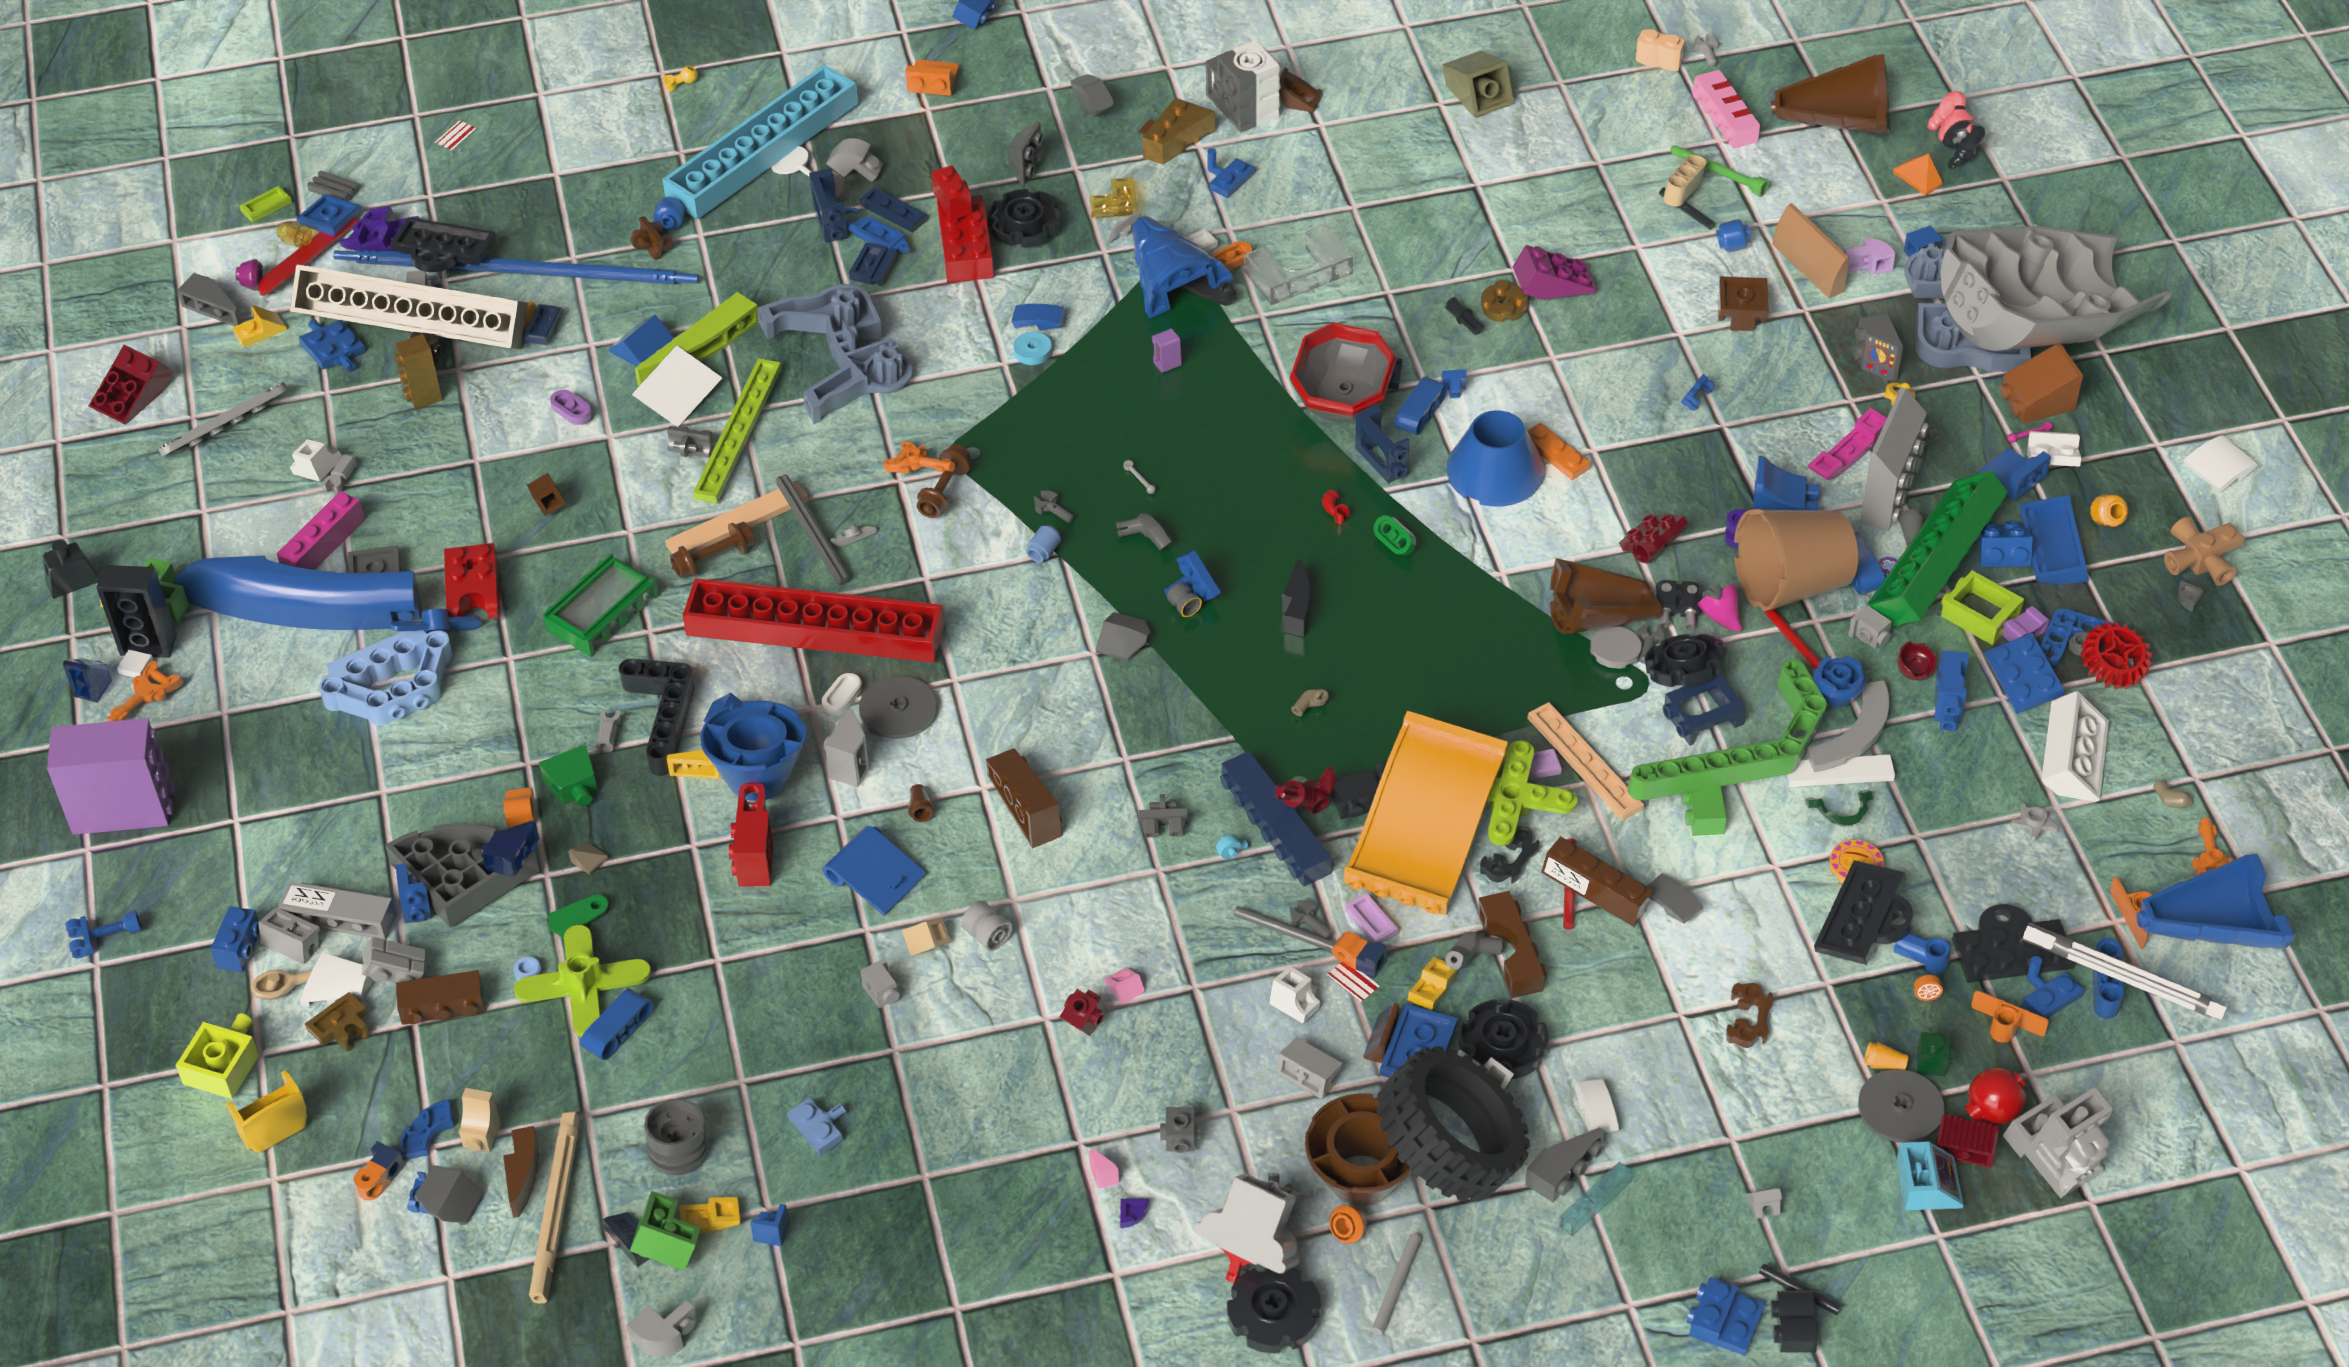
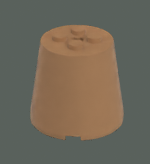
(1793, 555)

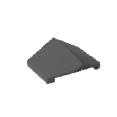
(1122, 636)
(448, 1195)

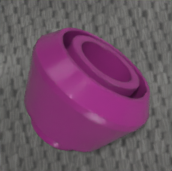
(250, 274)

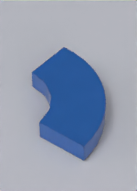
(429, 1124)

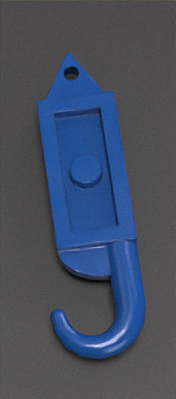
(876, 232)

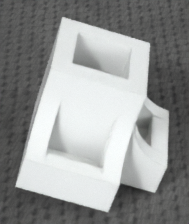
(314, 460)
(1294, 994)

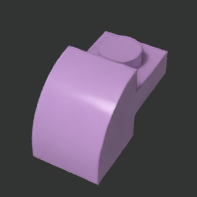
(1873, 255)

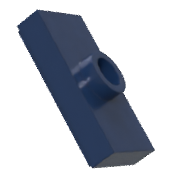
(542, 324)

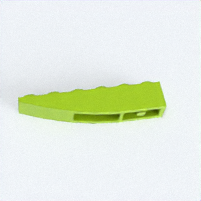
(707, 335)

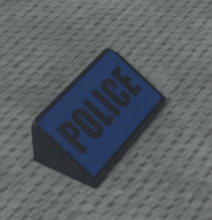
(622, 1231)

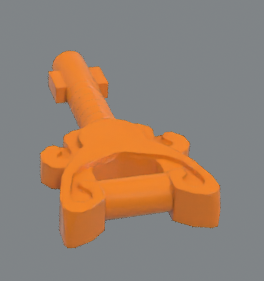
(914, 458)
(147, 691)
(2212, 857)

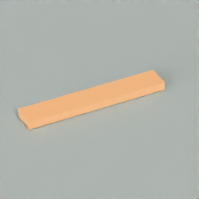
(716, 529)
(1585, 761)

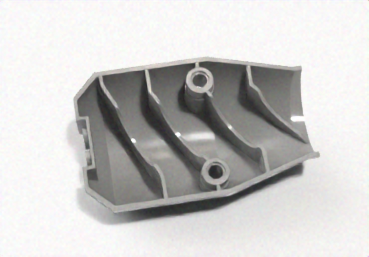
(2035, 287)

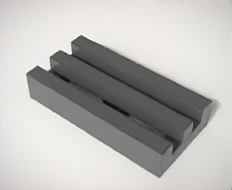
(336, 185)

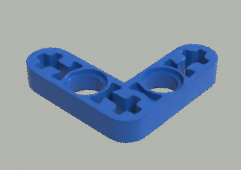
(2066, 631)

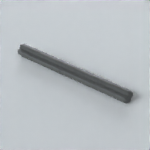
(812, 529)

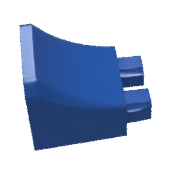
(1781, 489)

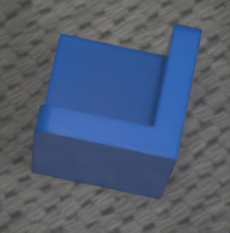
(770, 1227)

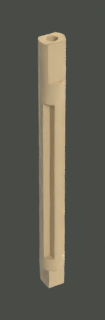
(554, 1208)

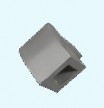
(854, 154)
(662, 1336)

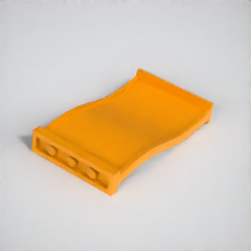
(1425, 813)

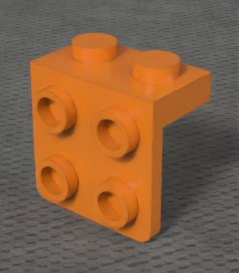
(931, 77)

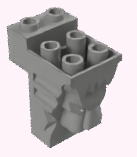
(2063, 1139)

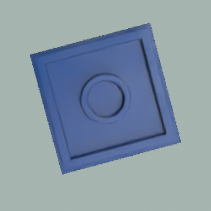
(329, 214)

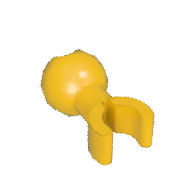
(687, 75)

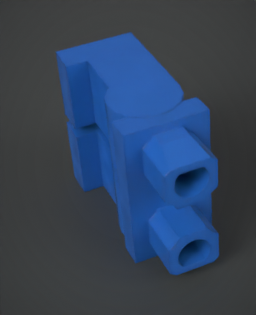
(1950, 689)

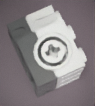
(1244, 85)

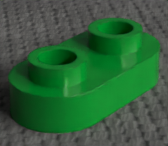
(1396, 537)

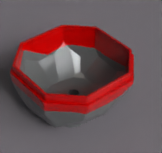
(1342, 359)

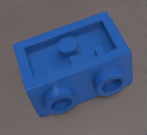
(412, 896)

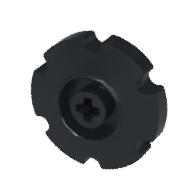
(1025, 218)
(1686, 660)
(1506, 1034)
(1273, 1309)

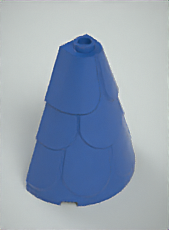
(1169, 262)
(2218, 908)

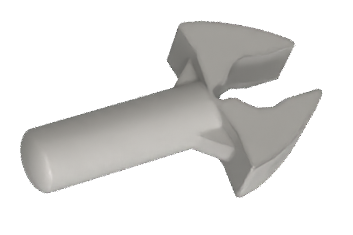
(1707, 48)

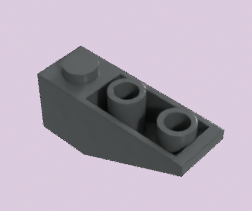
(1559, 1165)

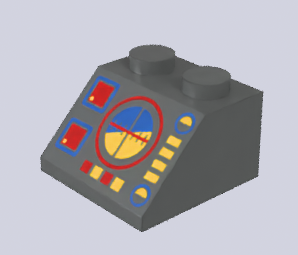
(1878, 346)

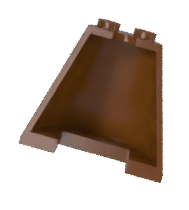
(1598, 598)

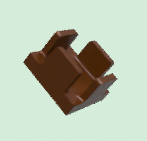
(1743, 301)

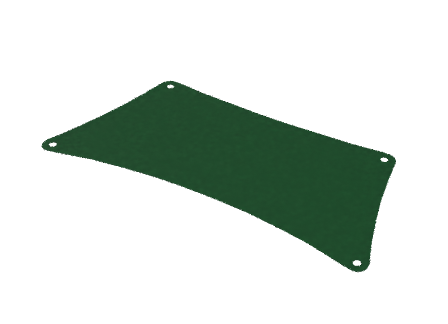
(1245, 490)

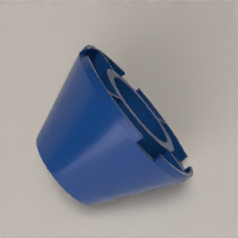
(1496, 461)
(754, 745)

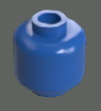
(669, 213)
(1733, 235)

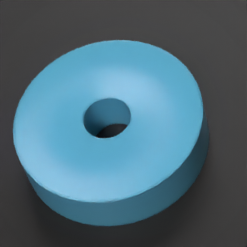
(1032, 348)

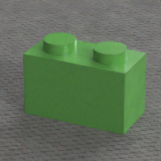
(1705, 811)

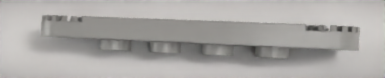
(215, 425)

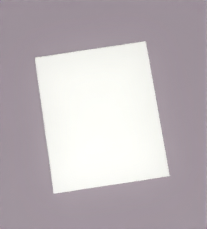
(677, 386)

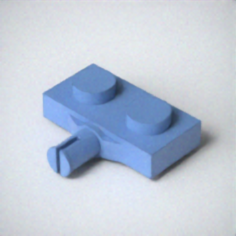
(817, 1124)

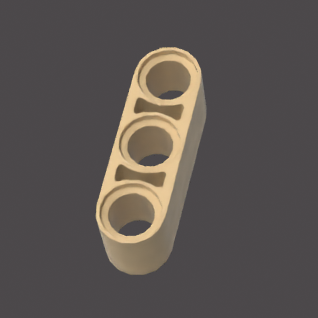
(1684, 180)

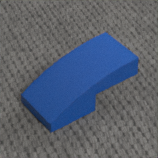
(1043, 315)

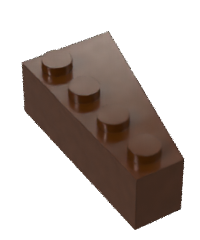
(1025, 797)

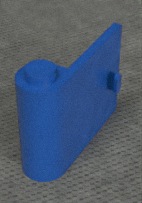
(871, 867)

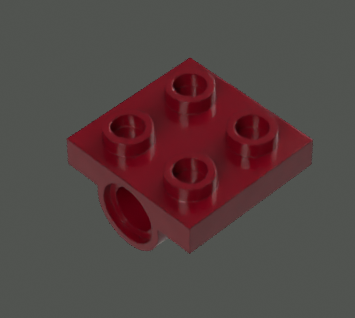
(1653, 535)

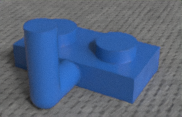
(1228, 179)
(1197, 575)
(2050, 996)

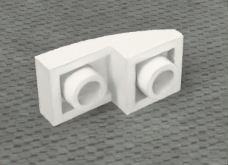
(1597, 1105)

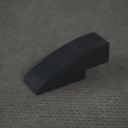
(1296, 601)

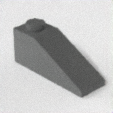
(206, 297)

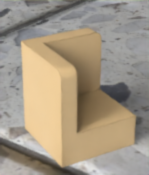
(926, 936)

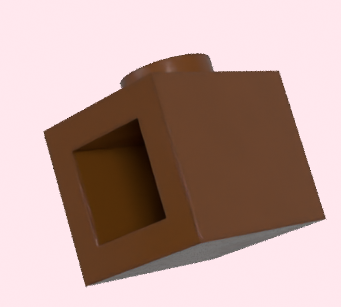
(546, 494)

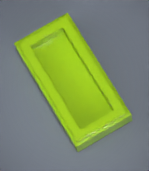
(265, 204)

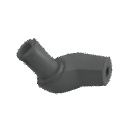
(1149, 527)
(1469, 945)

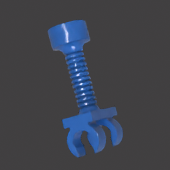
(80, 927)

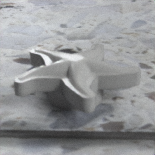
(2034, 820)

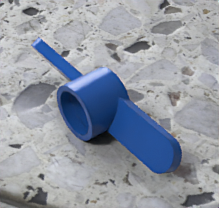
(438, 621)

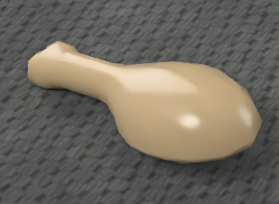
(277, 983)

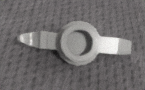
(1123, 228)
(852, 535)

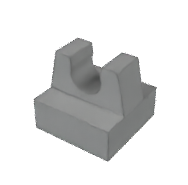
(1768, 1198)

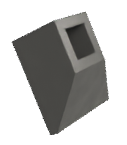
(1026, 152)

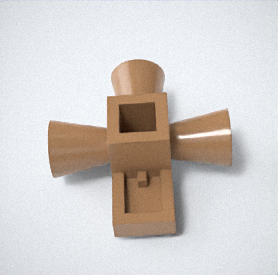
(2204, 550)

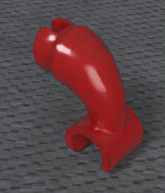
(1339, 511)

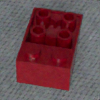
(130, 385)

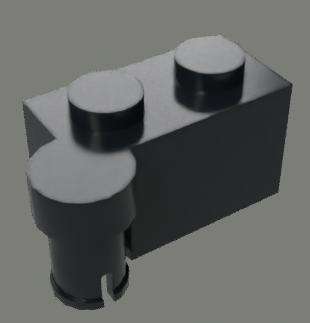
(1355, 792)

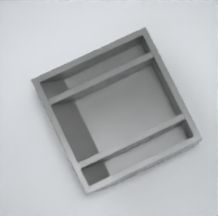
(1894, 462)

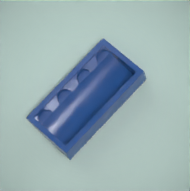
(2055, 542)

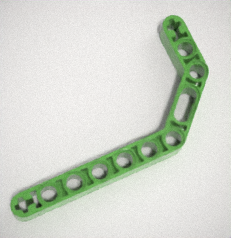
(1743, 762)

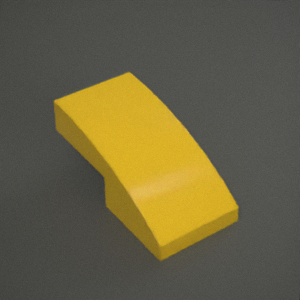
(1433, 984)
(711, 1217)

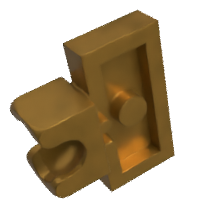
(340, 1022)

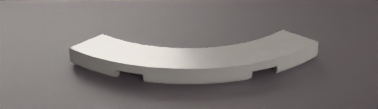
(1860, 736)

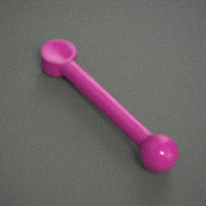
(2047, 427)

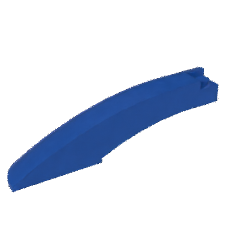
(300, 596)

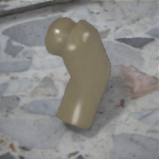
(1309, 699)
(2170, 797)

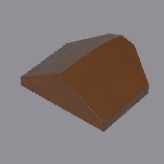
(1297, 93)

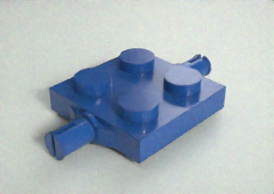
(332, 345)

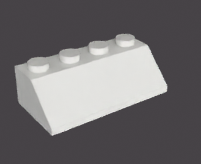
(2075, 748)

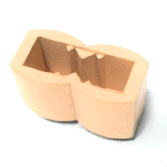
(1660, 49)

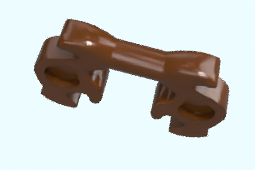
(1744, 1034)

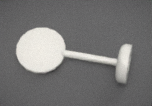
(796, 161)

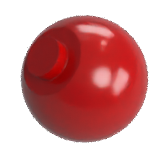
(1996, 1096)

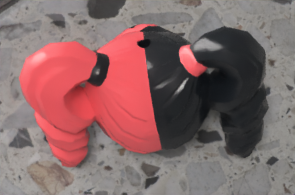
(1957, 128)

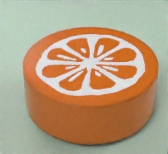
(1928, 987)

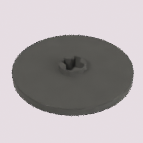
(915, 701)
(1879, 1110)

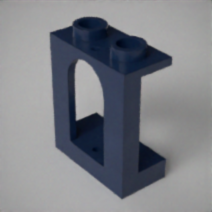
(827, 210)
(1370, 435)
(1687, 725)

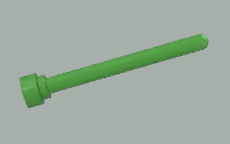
(1757, 185)

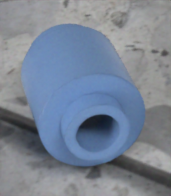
(1043, 543)

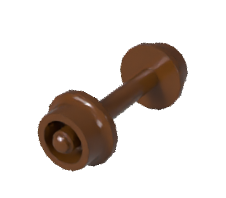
(933, 501)
(740, 536)

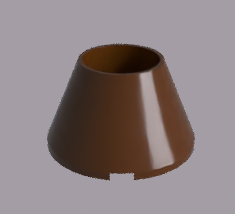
(1347, 1130)

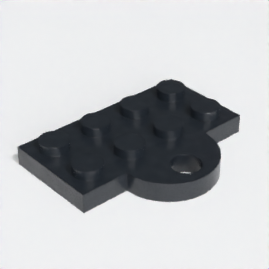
(441, 244)
(1865, 913)
(1998, 946)

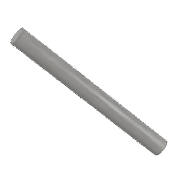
(1395, 1284)

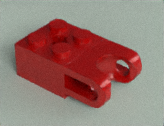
(472, 580)
(752, 839)

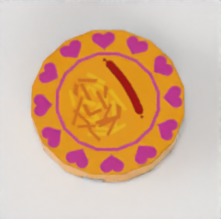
(1850, 850)

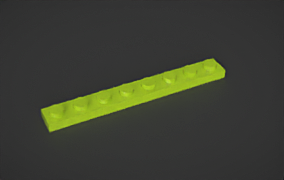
(737, 431)

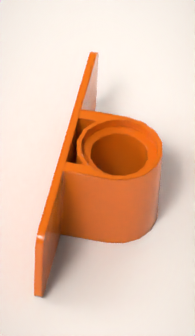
(518, 806)
(2129, 906)
(2008, 1018)

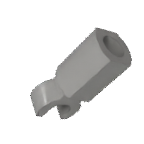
(340, 473)
(607, 731)

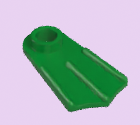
(577, 914)

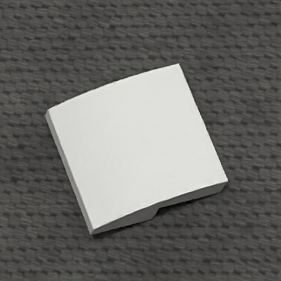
(2220, 463)

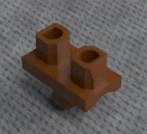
(651, 238)

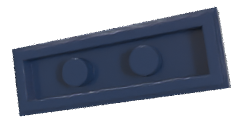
(893, 210)

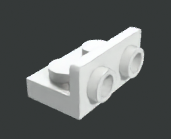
(2061, 447)

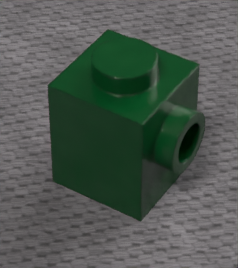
(1934, 1054)

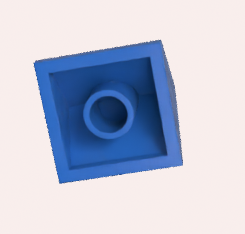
(642, 341)

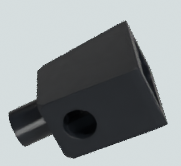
(67, 569)

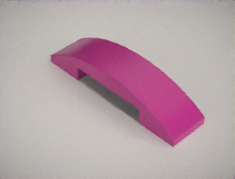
(1851, 447)

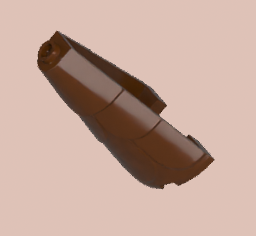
(1842, 98)

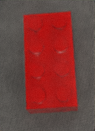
(966, 244)

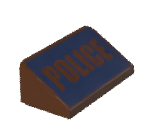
(1382, 1034)

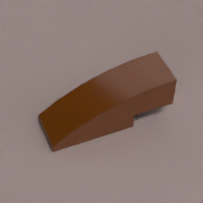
(521, 1168)

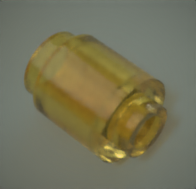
(294, 234)

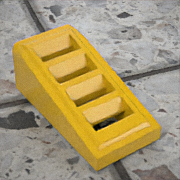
(700, 765)

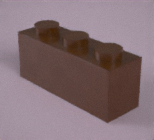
(440, 997)

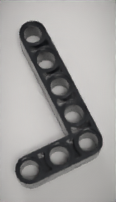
(677, 688)

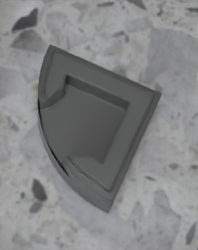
(2189, 595)

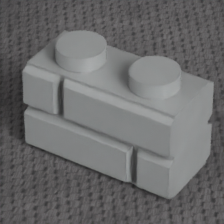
(392, 961)

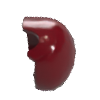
(1916, 661)

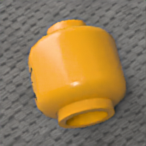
(2109, 510)

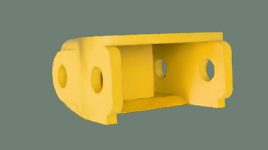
(270, 1117)

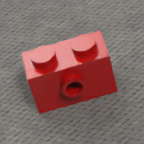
(951, 192)

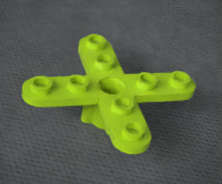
(1515, 797)
(581, 979)

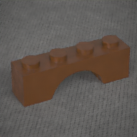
(1502, 918)

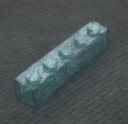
(1595, 1198)

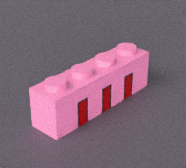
(1726, 109)

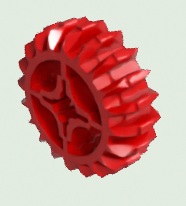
(2112, 664)

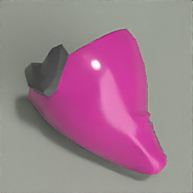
(1722, 606)

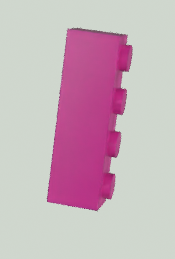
(323, 533)

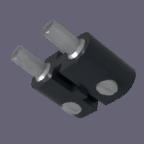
(1678, 599)

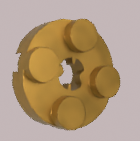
(1503, 291)

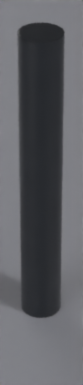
(1694, 213)
(1793, 1285)

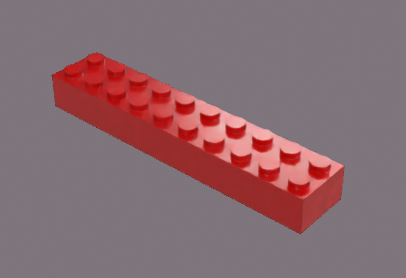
(814, 620)

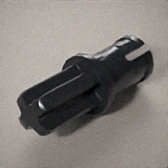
(1463, 315)

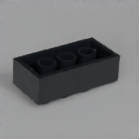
(136, 610)

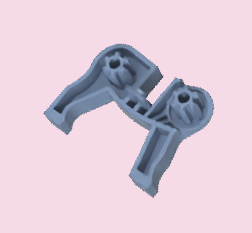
(848, 320)
(1936, 335)

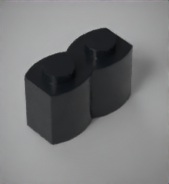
(1795, 1321)

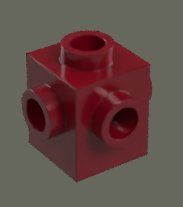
(1083, 1011)

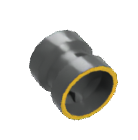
(1186, 601)

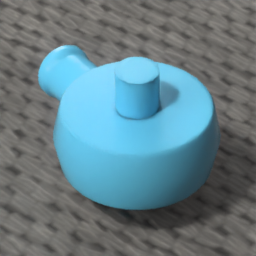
(1230, 846)

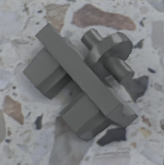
(689, 441)
(1163, 814)

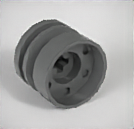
(675, 1136)

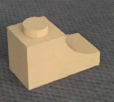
(479, 1120)

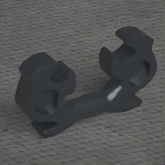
(1499, 871)

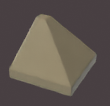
(587, 857)

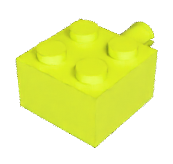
(219, 1057)

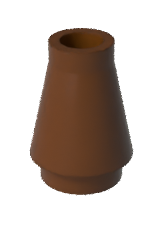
(920, 805)

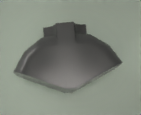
(1092, 95)

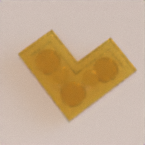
(1120, 203)

